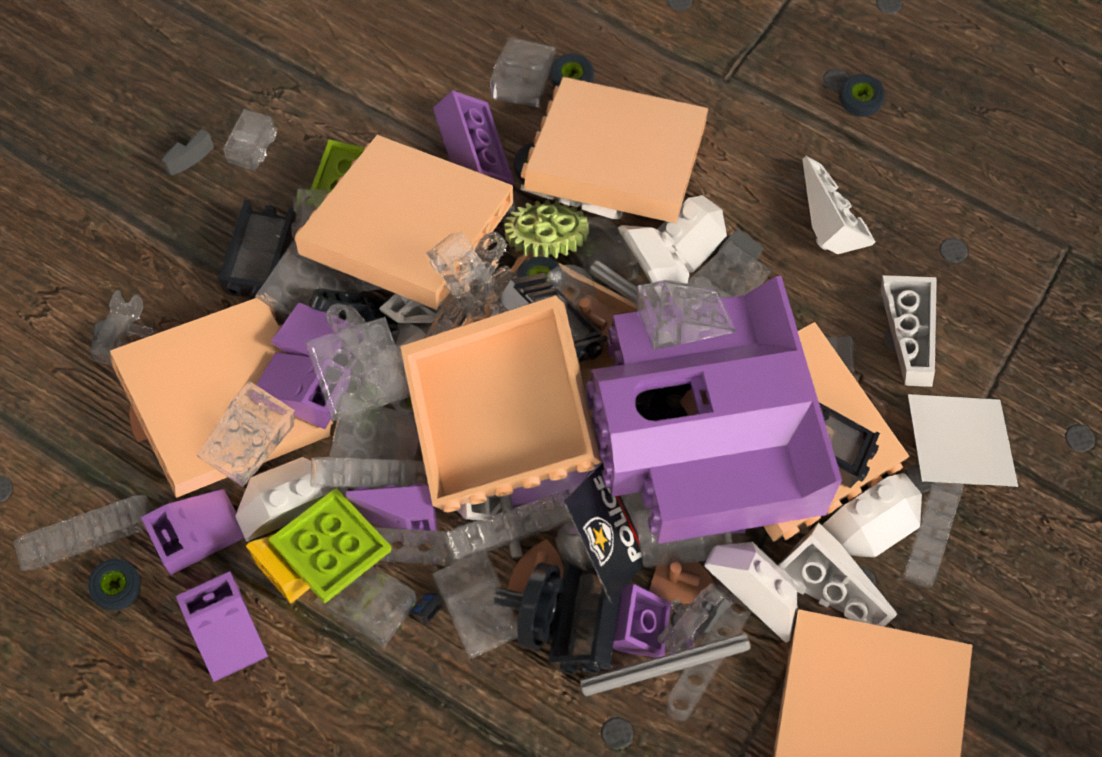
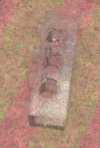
(471, 271)

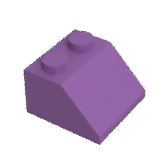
(640, 622)

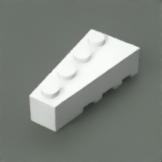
(912, 322)

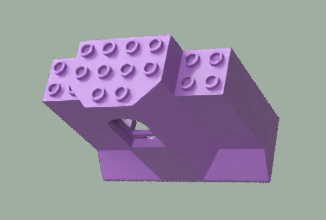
(748, 454)

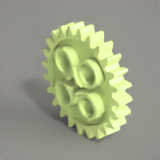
(546, 229)

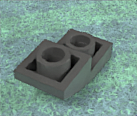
(182, 157)

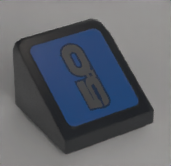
(427, 608)

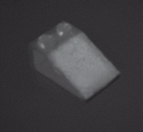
(608, 247)

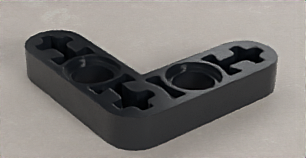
(365, 305)

